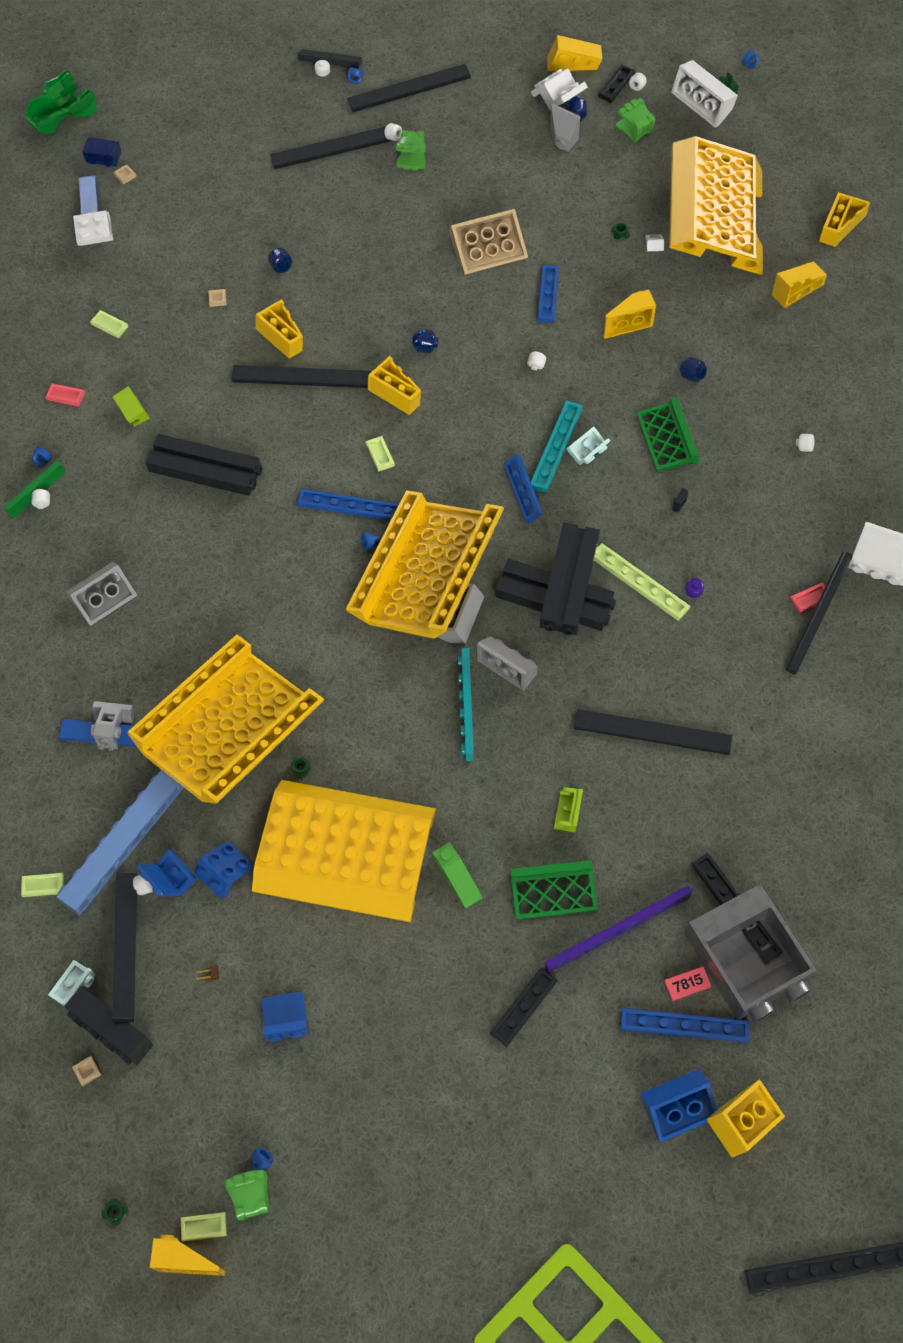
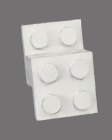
(558, 88)
(93, 228)

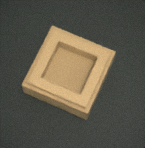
(124, 174)
(217, 297)
(86, 1070)

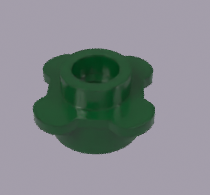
(620, 227)
(108, 1212)

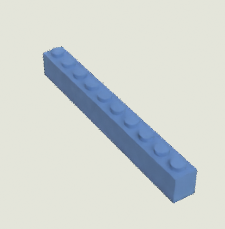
(119, 842)

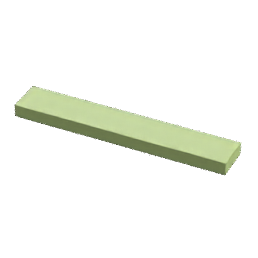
(641, 582)

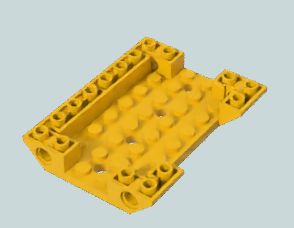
(700, 198)

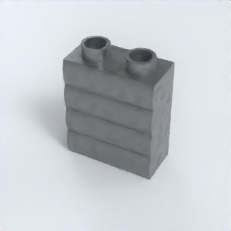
(737, 967)

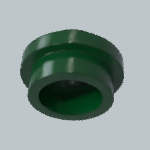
(300, 761)

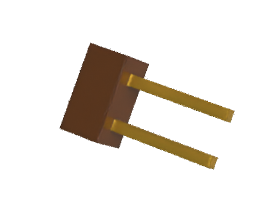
(214, 973)

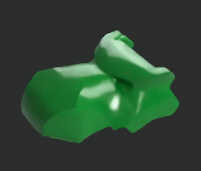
(57, 103)

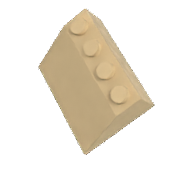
(488, 241)

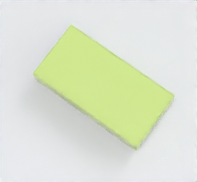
(109, 324)
(380, 453)
(41, 884)
(203, 1226)

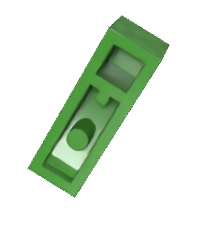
(456, 875)

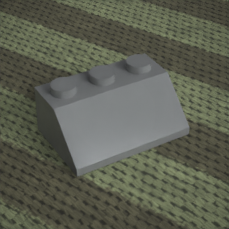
(101, 593)
(464, 616)
(506, 662)

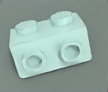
(587, 445)
(70, 982)

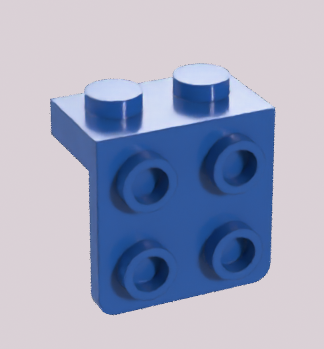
(222, 868)
(168, 875)
(284, 1017)

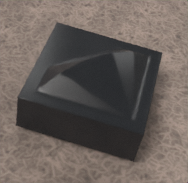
(680, 500)

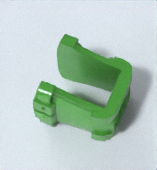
(636, 120)
(412, 150)
(249, 1193)

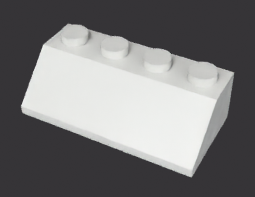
(703, 93)

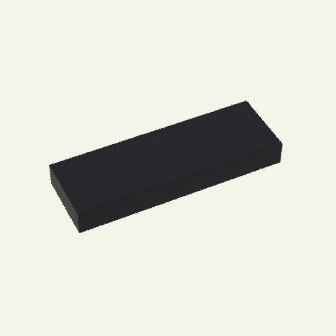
(616, 83)

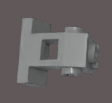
(108, 718)

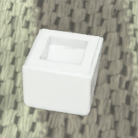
(654, 242)

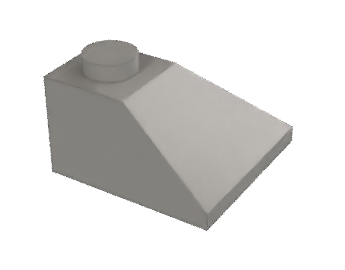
(564, 127)

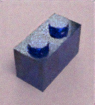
(102, 152)

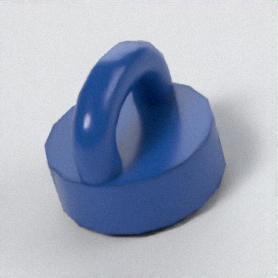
(748, 58)
(352, 71)
(41, 453)
(368, 541)
(261, 1158)

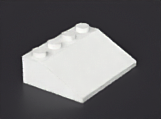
(879, 554)

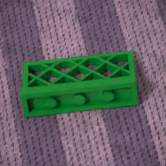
(683, 435)
(551, 872)

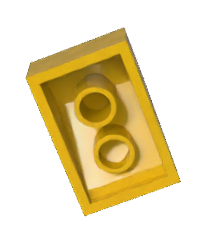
(630, 315)
(745, 1119)
(175, 1257)

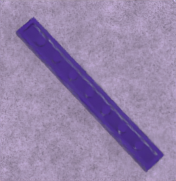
(618, 929)

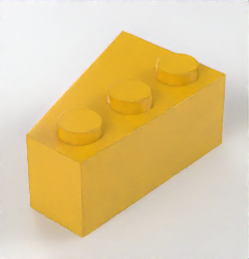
(573, 55)
(843, 218)
(797, 283)
(279, 329)
(394, 387)

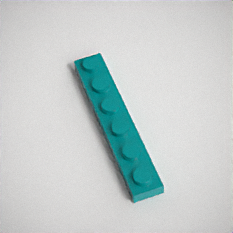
(556, 446)
(466, 712)

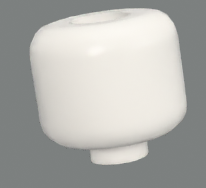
(322, 68)
(637, 81)
(393, 132)
(536, 360)
(805, 442)
(40, 498)
(142, 886)

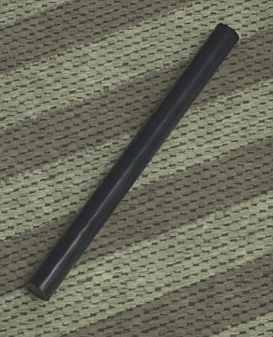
(819, 612)

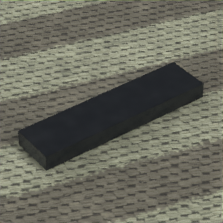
(332, 58)
(523, 1007)

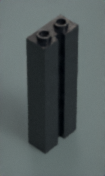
(204, 464)
(569, 579)
(529, 585)

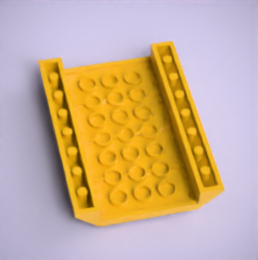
(422, 566)
(222, 721)
(342, 850)

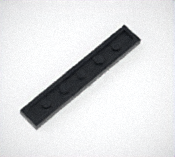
(725, 891)

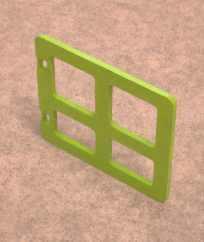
(522, 1305)

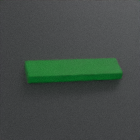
(43, 481)

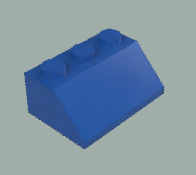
(679, 1105)

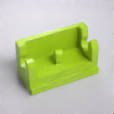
(131, 406)
(568, 809)

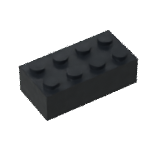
(97, 1020)

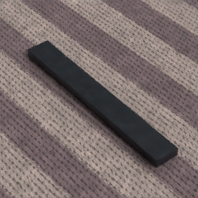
(408, 88)
(329, 148)
(300, 376)
(653, 732)
(124, 949)
(824, 1268)

